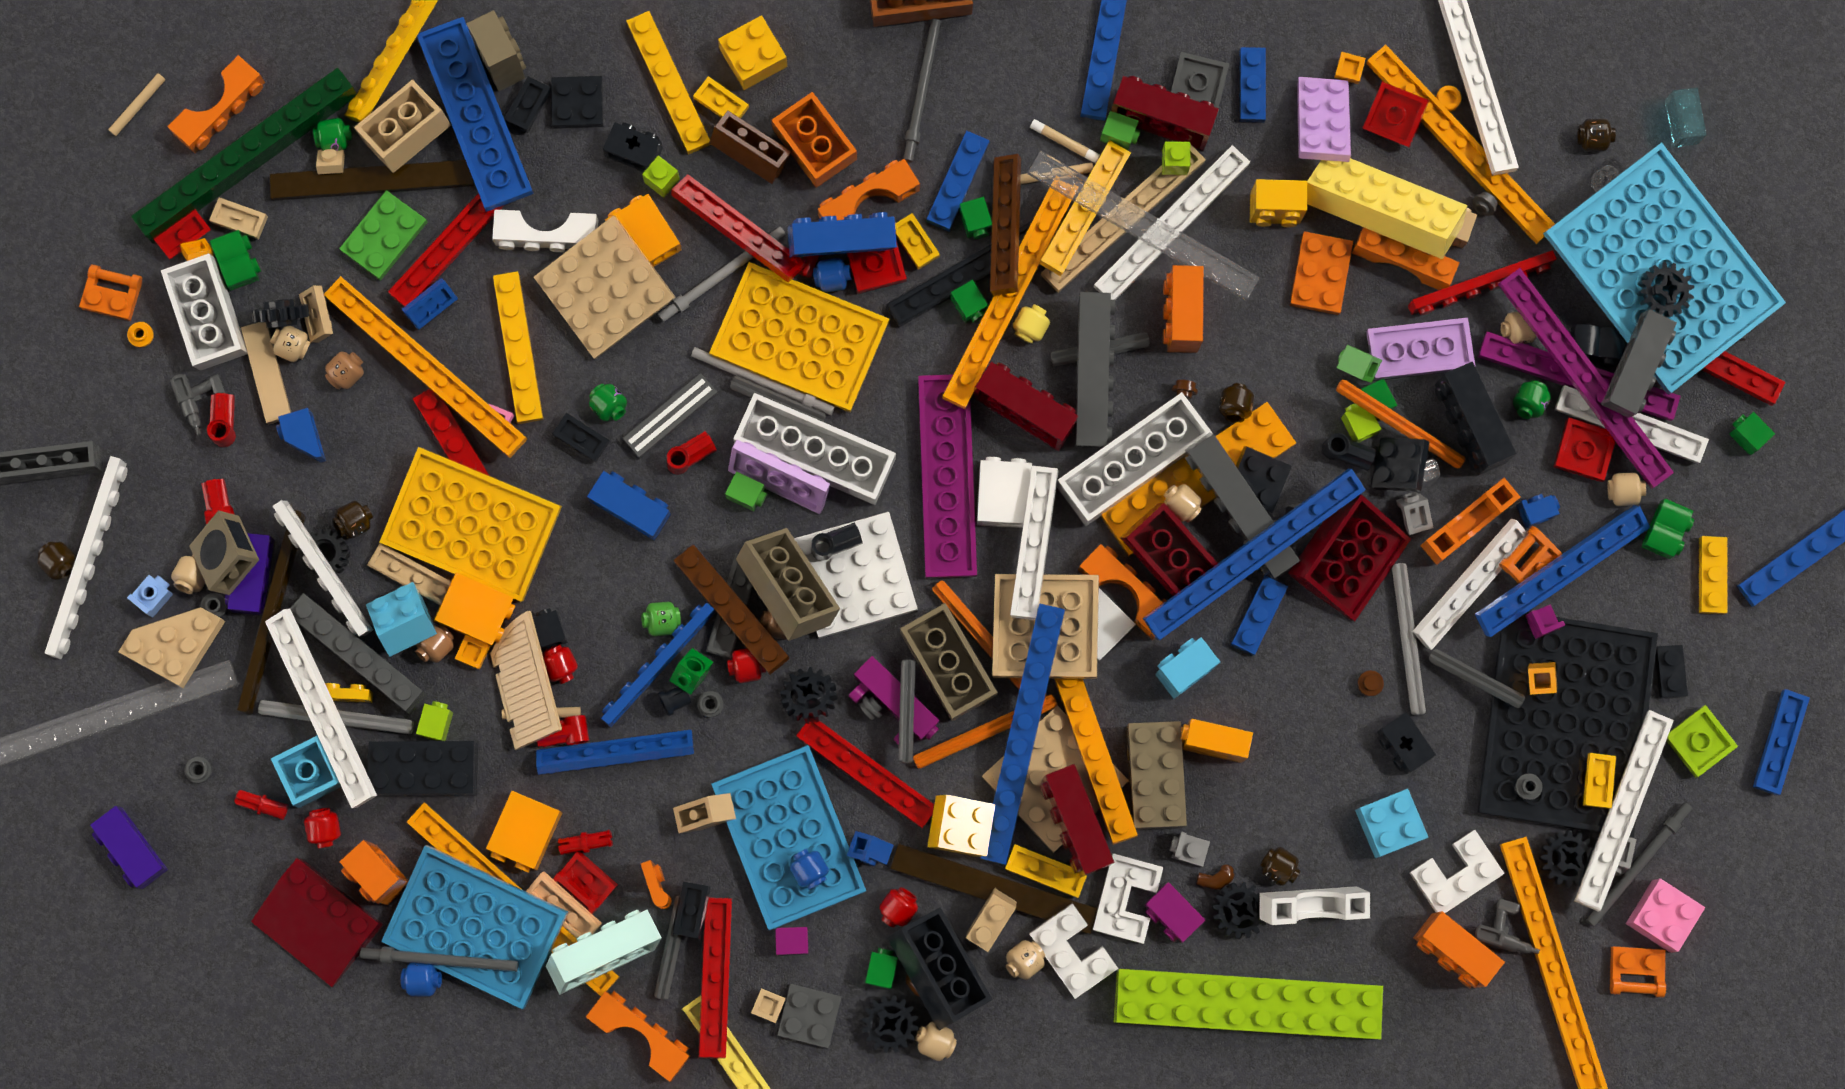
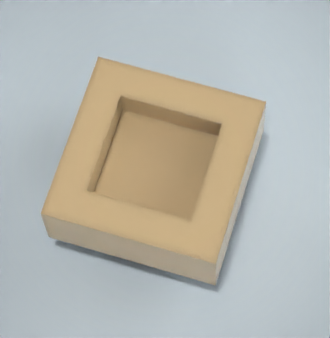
(330, 161)
(768, 1005)

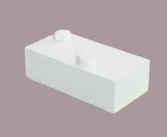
(204, 312)

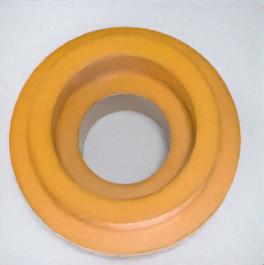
(145, 340)

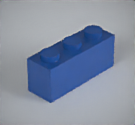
(629, 504)

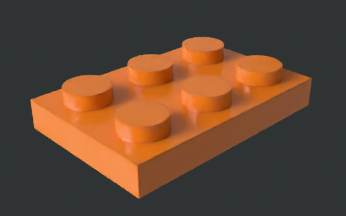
(1321, 273)

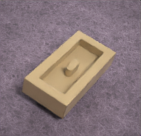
(238, 217)
(318, 321)

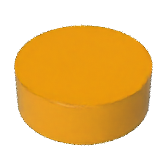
(1449, 97)

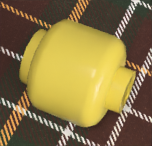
(1031, 323)

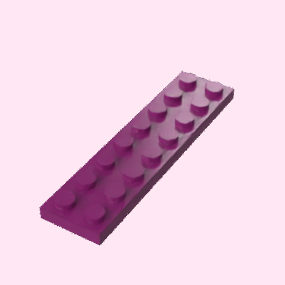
(946, 482)

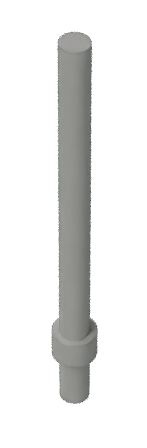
(682, 302)
(806, 399)

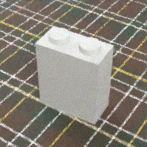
(1003, 492)

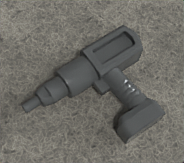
(189, 396)
(1498, 936)

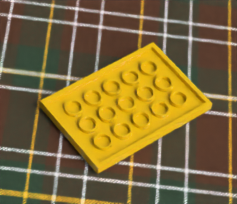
(799, 337)
(470, 524)

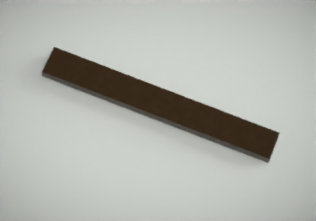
(370, 180)
(264, 638)
(981, 884)

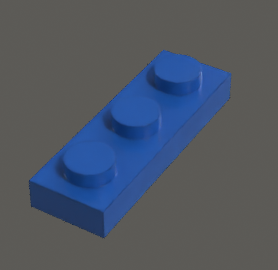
(1252, 84)
(1259, 615)

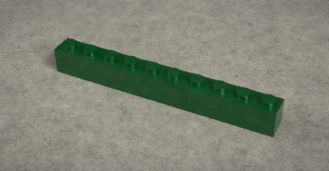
(246, 154)

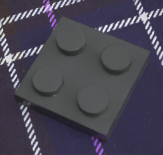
(1200, 78)
(809, 1015)

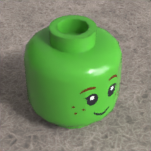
(661, 618)

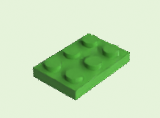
(383, 235)

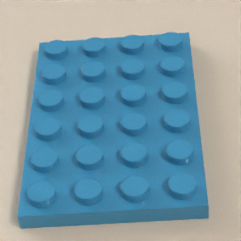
(778, 814)
(474, 914)

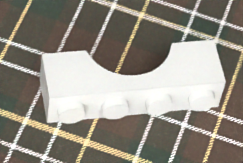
(512, 231)
(1291, 906)

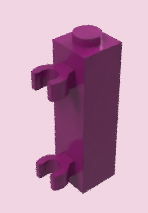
(886, 690)

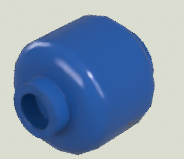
(831, 275)
(809, 869)
(420, 979)

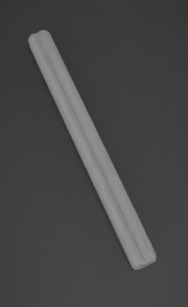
(1408, 639)
(349, 718)

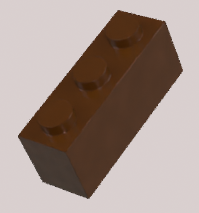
(749, 147)

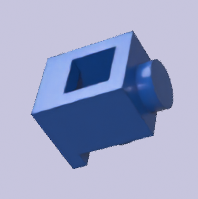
(1538, 510)
(869, 849)

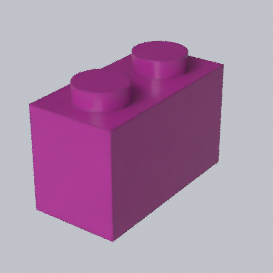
(1173, 913)

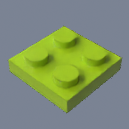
(1700, 741)

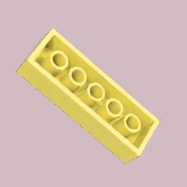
(1386, 205)

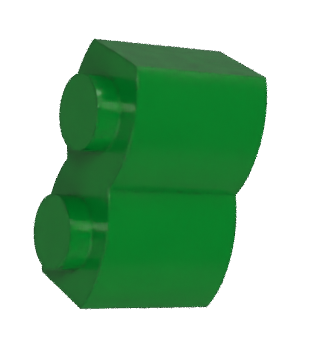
(235, 260)
(1667, 529)

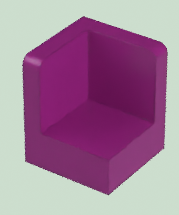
(1543, 621)
(792, 941)

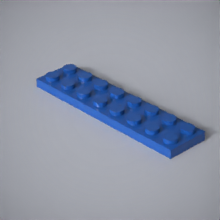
(474, 114)

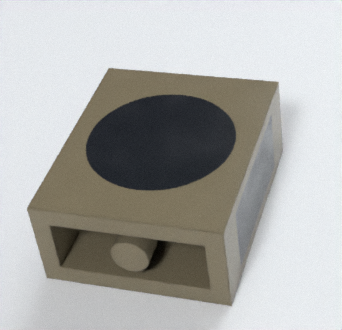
(224, 552)

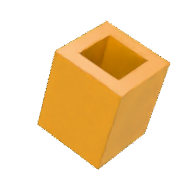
(1542, 678)

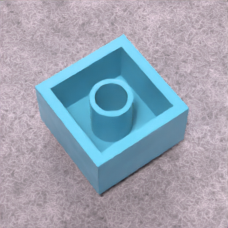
(401, 619)
(1187, 667)
(306, 772)
(1391, 823)

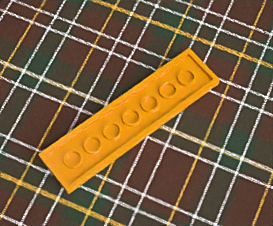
(1260, 431)

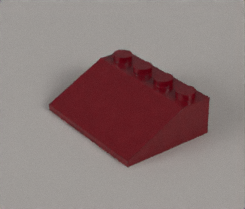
(1350, 556)
(316, 921)

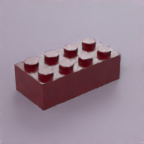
(1165, 112)
(1025, 406)
(1168, 549)
(1077, 820)

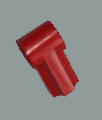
(222, 417)
(692, 452)
(215, 498)
(573, 732)

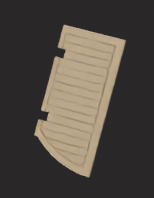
(524, 683)

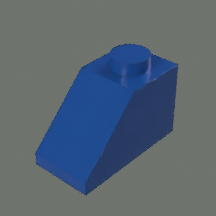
(301, 433)

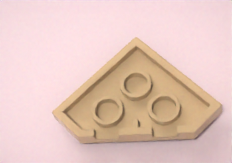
(173, 644)

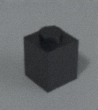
(549, 629)

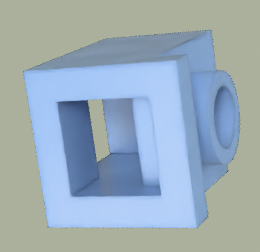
(152, 604)

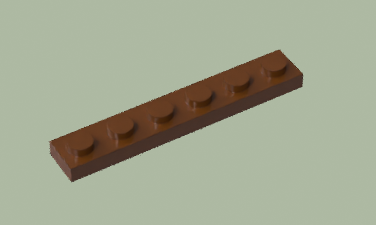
(1005, 224)
(731, 609)

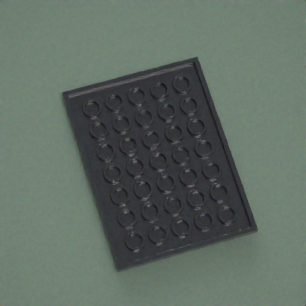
(1597, 709)

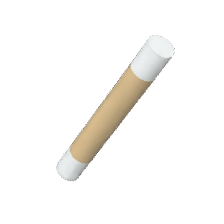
(1065, 141)

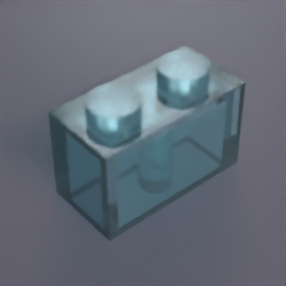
(1685, 117)

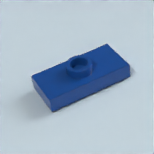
(429, 303)

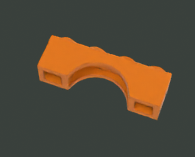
(197, 128)
(894, 182)
(1429, 269)
(1470, 521)
(1110, 570)
(666, 1056)

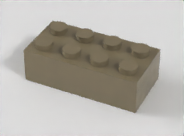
(787, 584)
(948, 662)
(1156, 775)

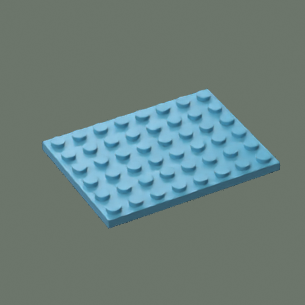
(1658, 217)

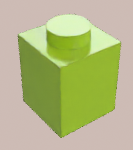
(1176, 158)
(661, 176)
(1360, 423)
(435, 721)

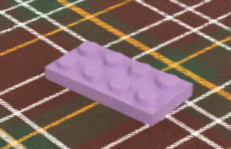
(1323, 119)
(1421, 348)
(779, 476)

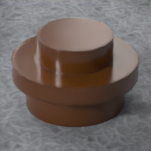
(1186, 387)
(1370, 683)

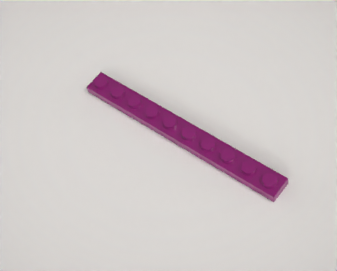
(1584, 377)

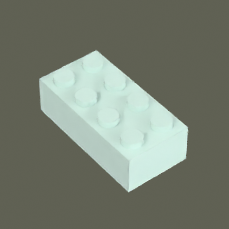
(602, 951)

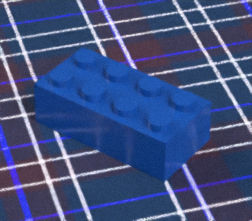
(841, 236)

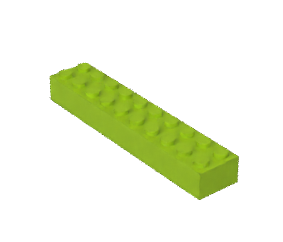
(1248, 1004)

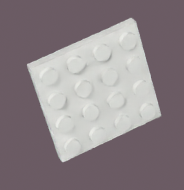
(864, 580)

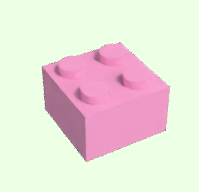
(1665, 915)

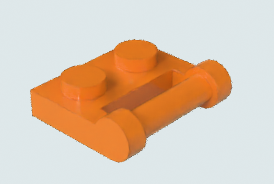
(110, 301)
(1541, 557)
(654, 877)
(1637, 962)

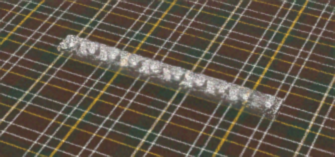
(1142, 225)
(115, 713)

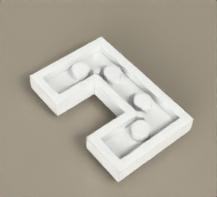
(1479, 872)
(1111, 912)
(1074, 973)

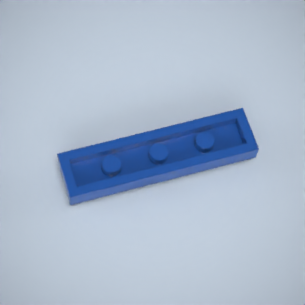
(957, 181)
(1781, 742)

